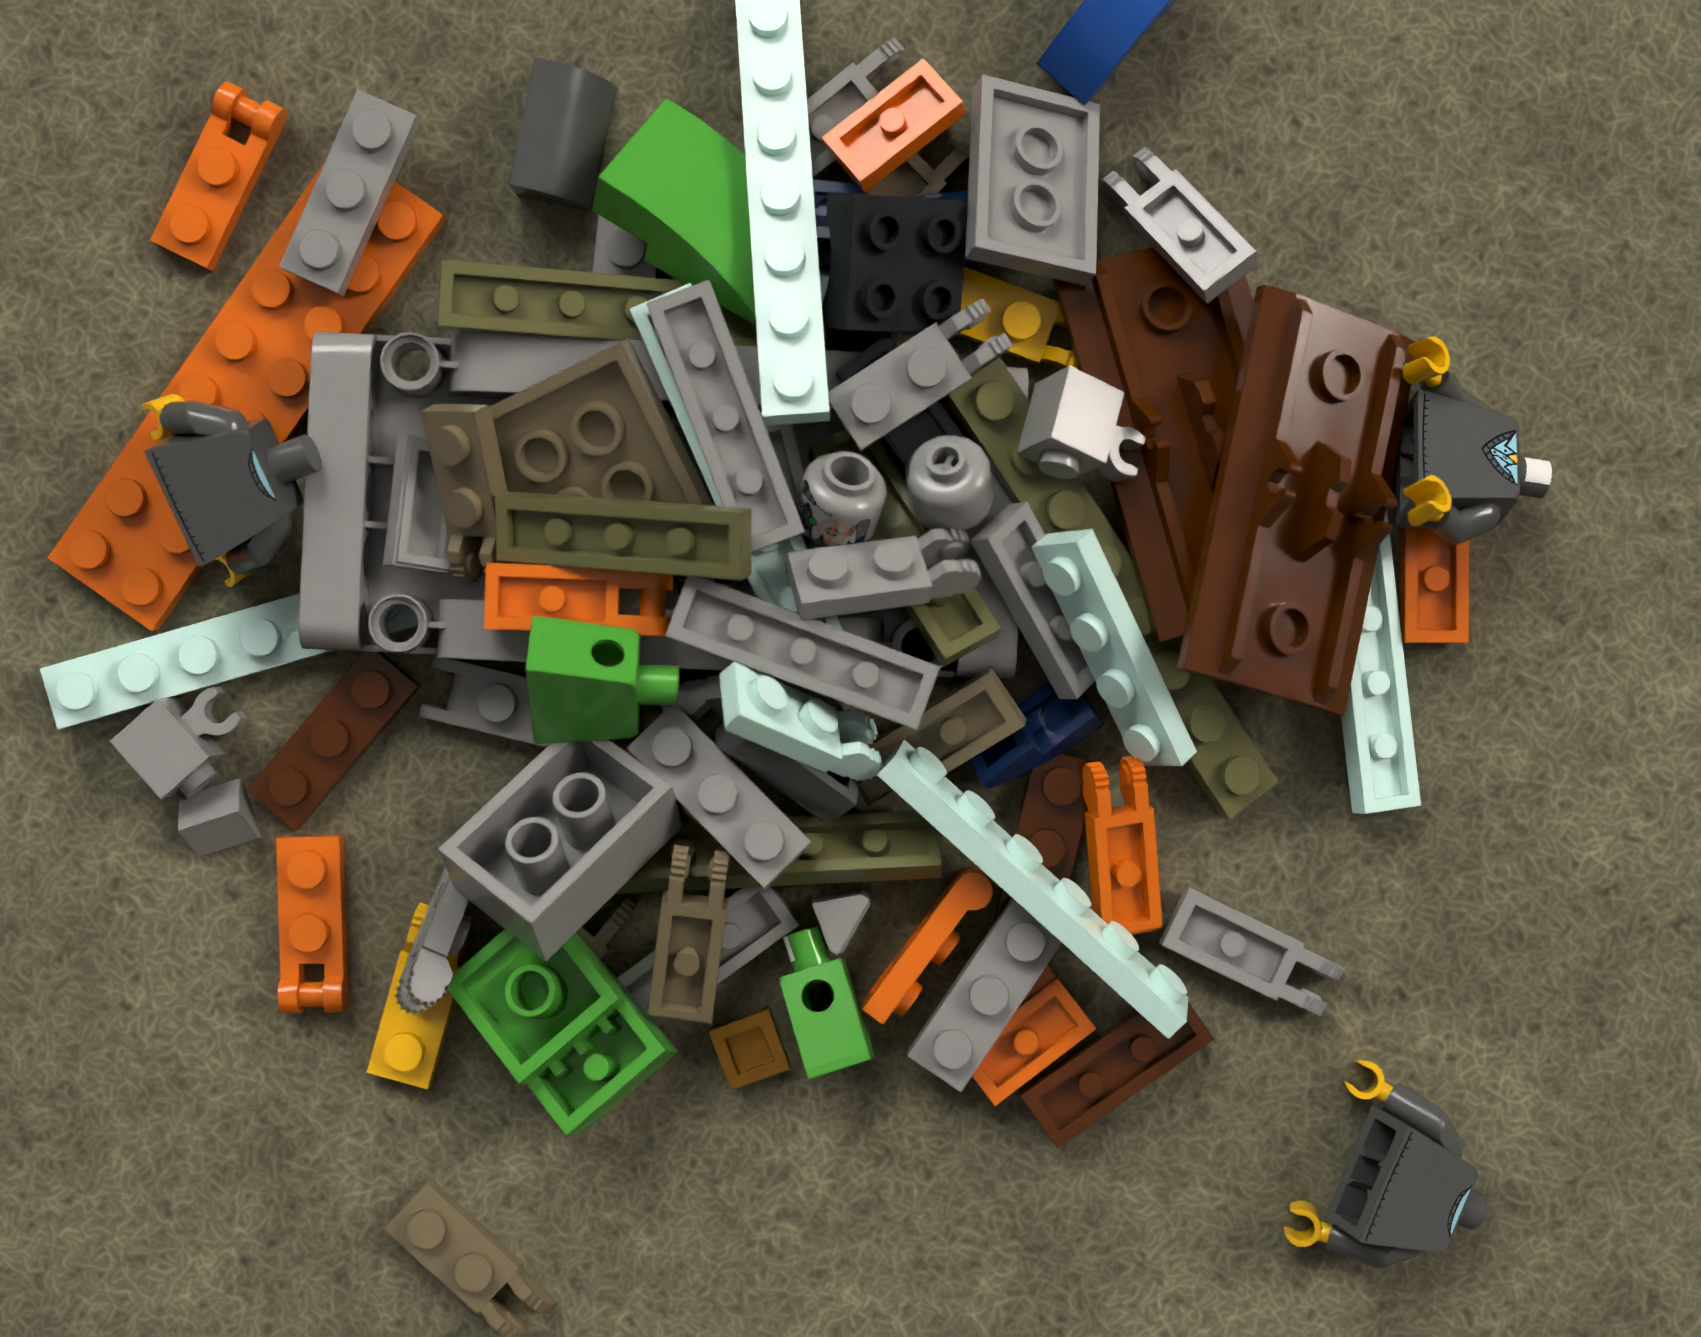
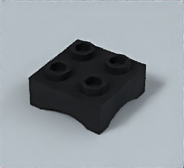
(893, 262)

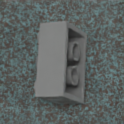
(561, 840)

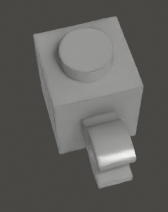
(1075, 427)
(174, 745)

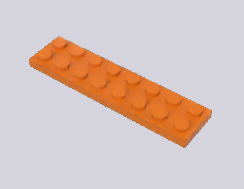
(247, 361)

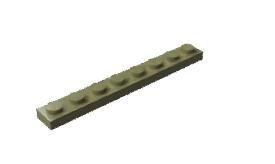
(993, 416)

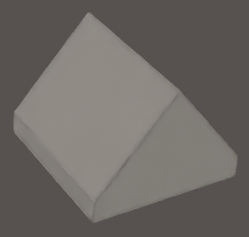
(217, 818)
(840, 916)

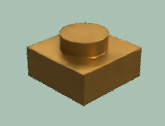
(749, 1048)

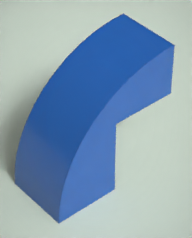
(1098, 42)

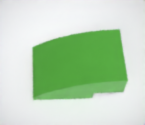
(686, 199)
(561, 1026)

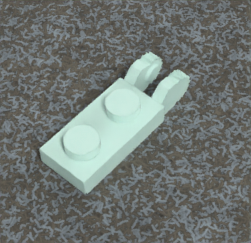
(798, 724)

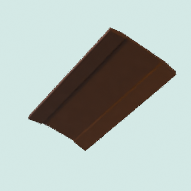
(1179, 376)
(1299, 502)

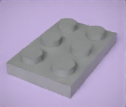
(1033, 181)

